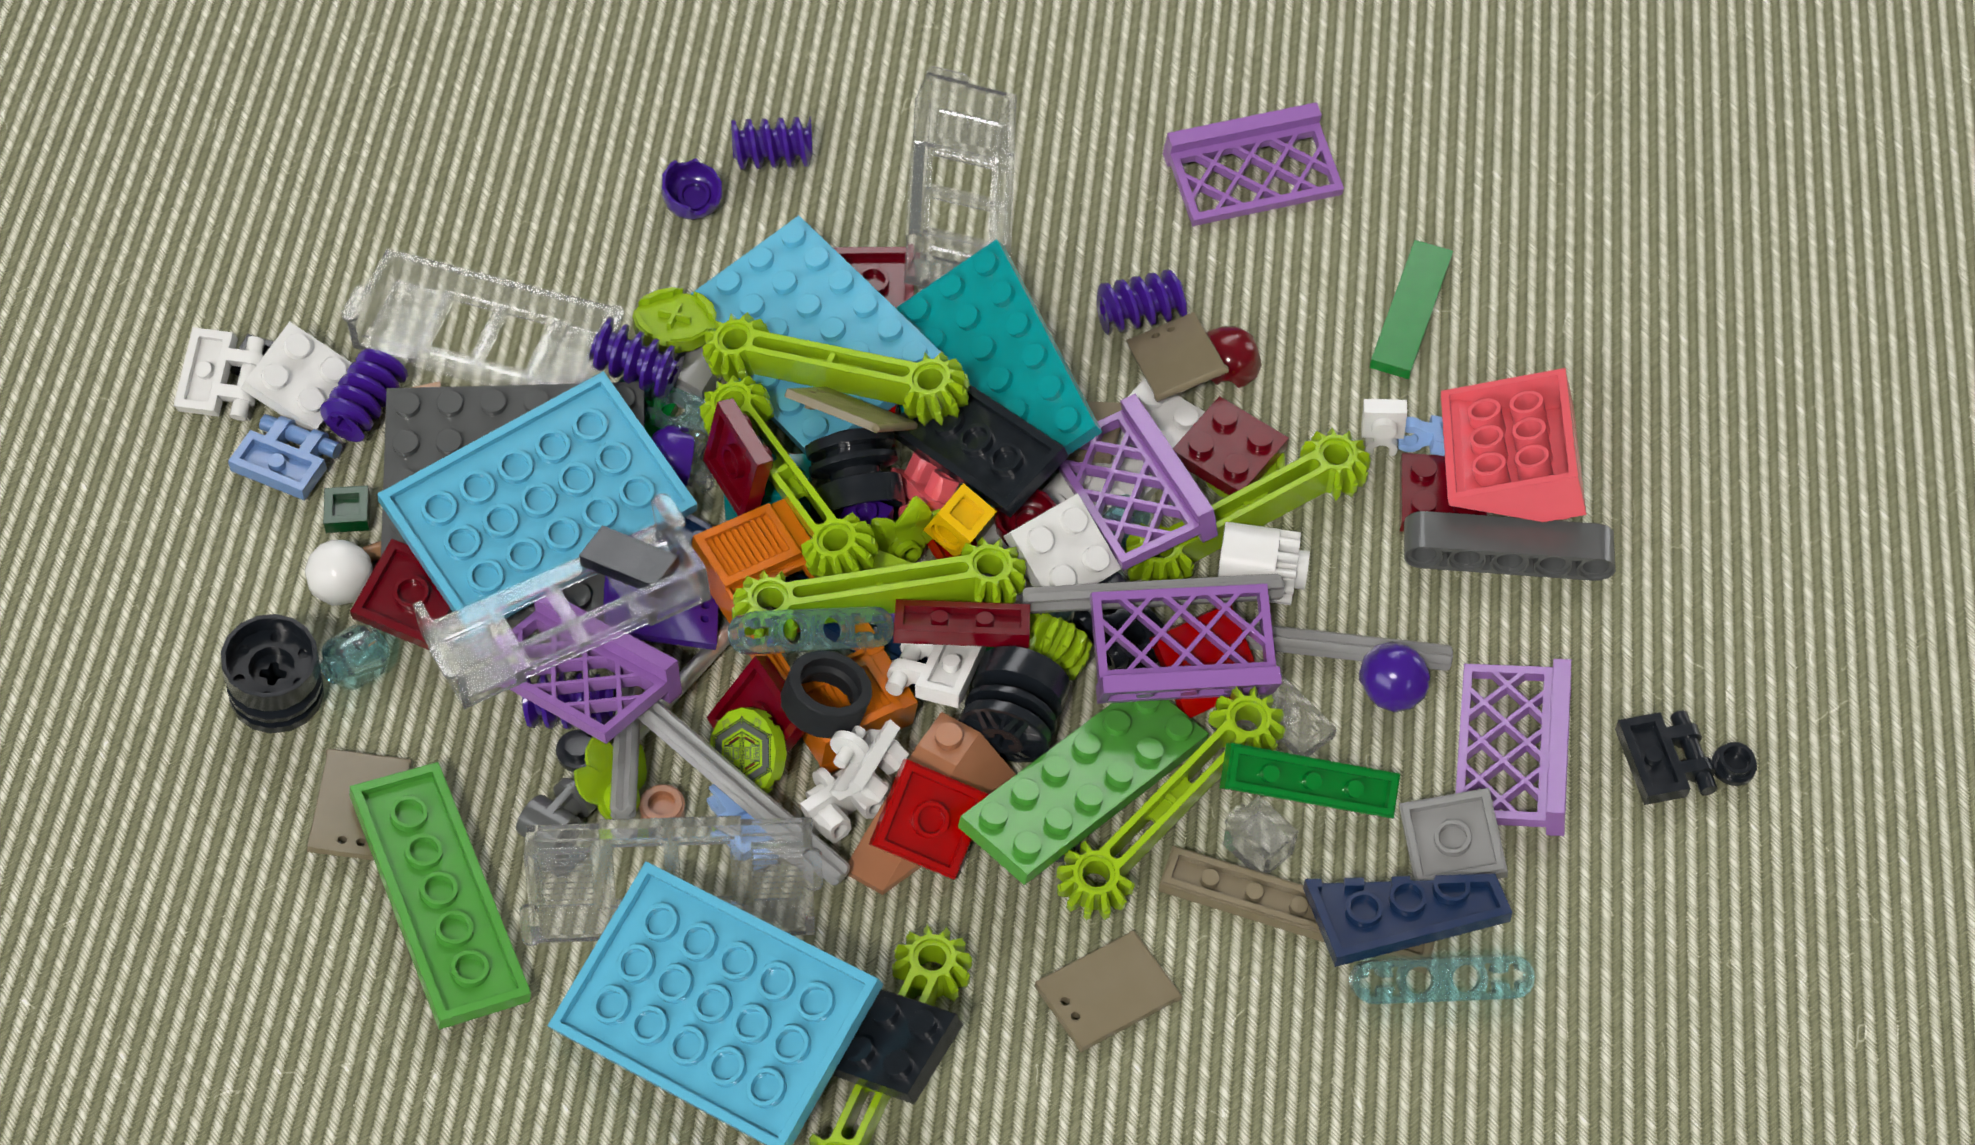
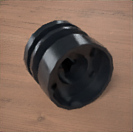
(854, 466)
(269, 653)
(1016, 701)

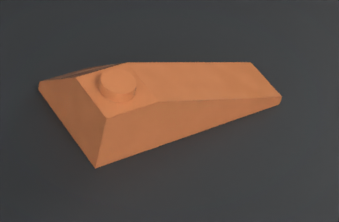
(949, 750)

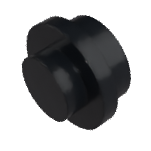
(571, 749)
(1734, 764)

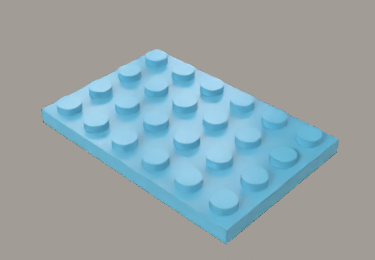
(816, 296)
(532, 494)
(716, 1006)

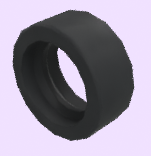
(837, 671)

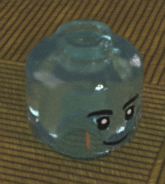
(354, 657)

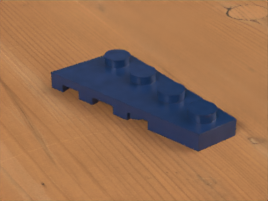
(1398, 914)

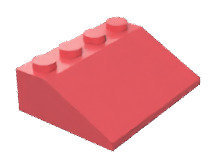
(1514, 447)

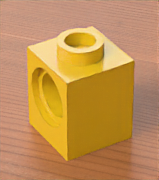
(959, 520)

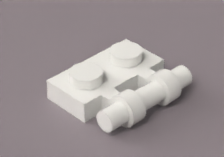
(207, 370)
(942, 678)

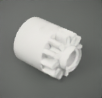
(1264, 551)

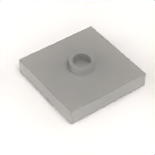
(1453, 835)

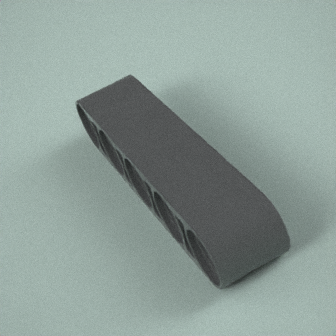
(1509, 546)

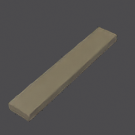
(1251, 896)

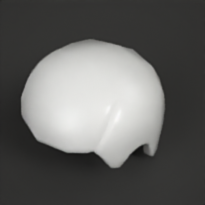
(338, 572)

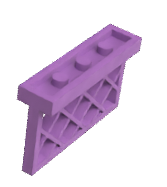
(1245, 134)
(1167, 474)
(626, 656)
(1183, 681)
(1553, 738)

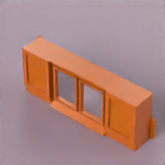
(772, 541)

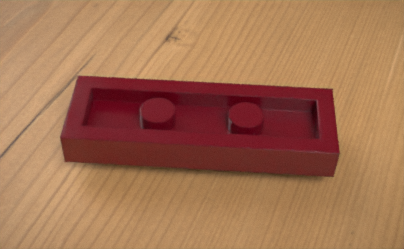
(961, 623)

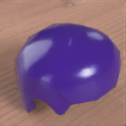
(691, 189)
(677, 449)
(1394, 676)

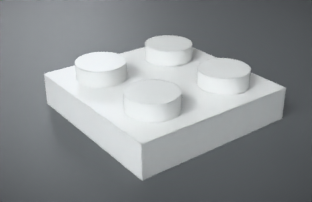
(296, 376)
(1063, 547)

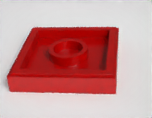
(1204, 652)
(924, 818)

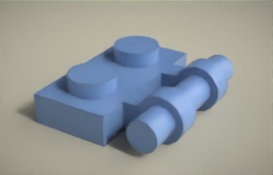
(280, 465)

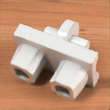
(859, 755)
(829, 813)

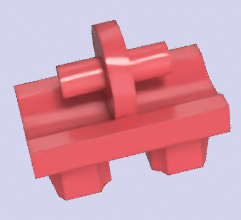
(926, 482)

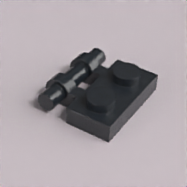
(1655, 762)

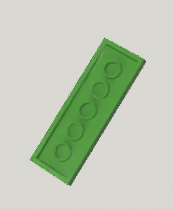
(1081, 784)
(439, 895)

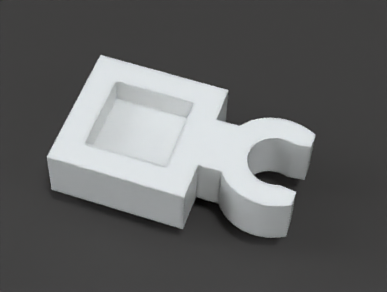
(1383, 423)

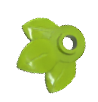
(906, 535)
(595, 778)

